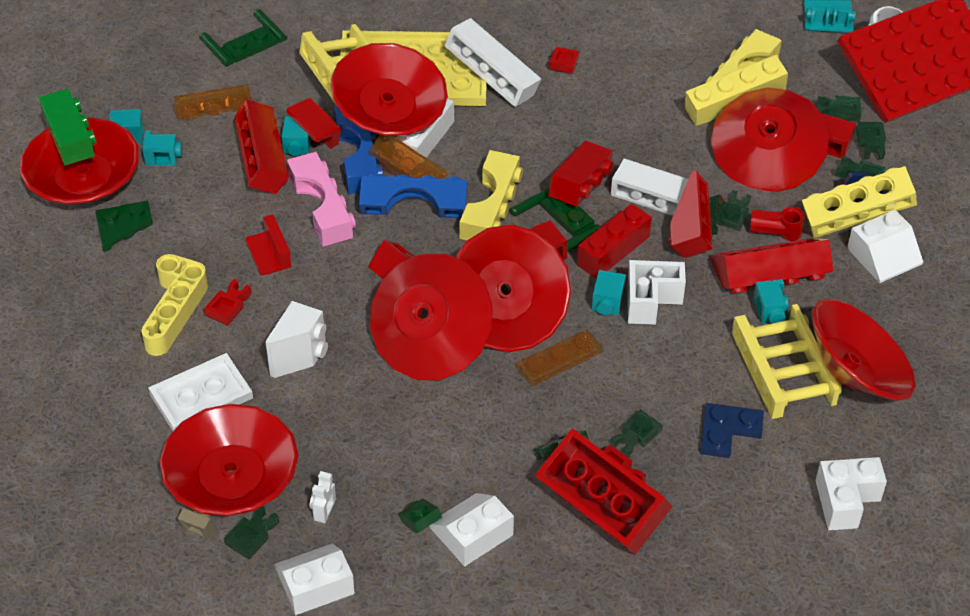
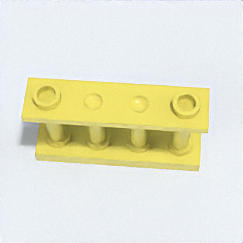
(323, 64)
(767, 377)

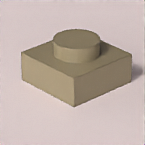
(197, 523)

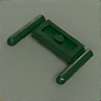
(247, 44)
(570, 217)

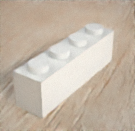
(492, 62)

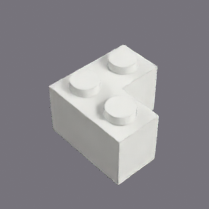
(653, 284)
(845, 486)

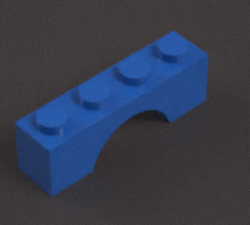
(360, 162)
(382, 192)

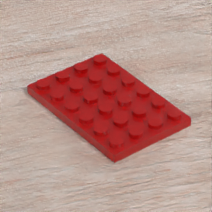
(912, 57)

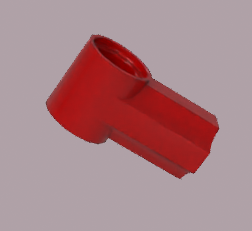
(785, 223)

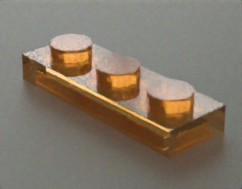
(211, 102)
(404, 158)
(559, 357)

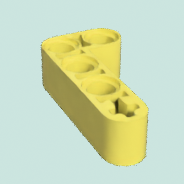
(185, 288)

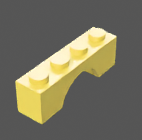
(753, 49)
(709, 100)
(499, 175)

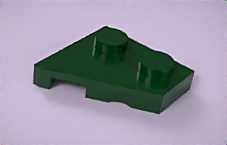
(122, 222)

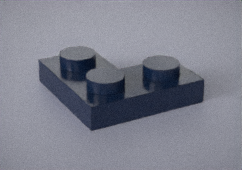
(725, 421)

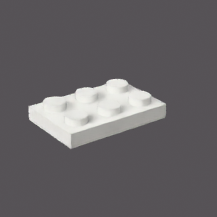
(199, 388)

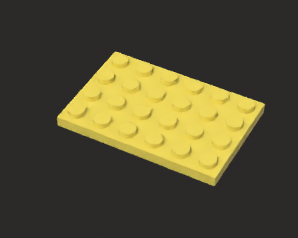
(462, 82)

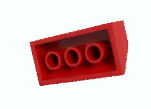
(773, 262)

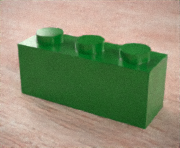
(68, 126)

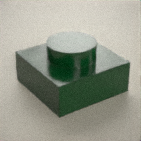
(420, 515)

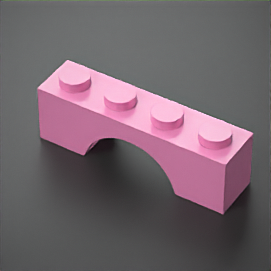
(331, 219)

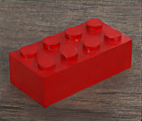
(604, 491)

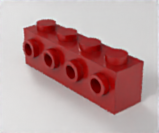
(261, 147)

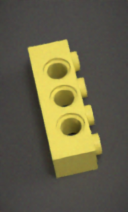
(849, 213)

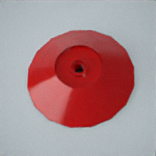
(392, 73)
(770, 159)
(84, 180)
(535, 283)
(455, 323)
(861, 351)
(224, 440)

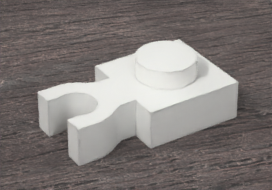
(323, 497)

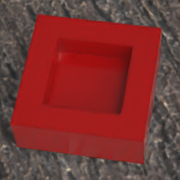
(564, 60)

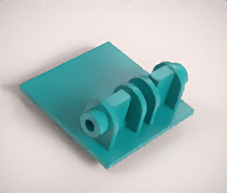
(829, 15)

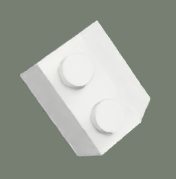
(885, 246)
(296, 340)
(474, 527)
(316, 578)

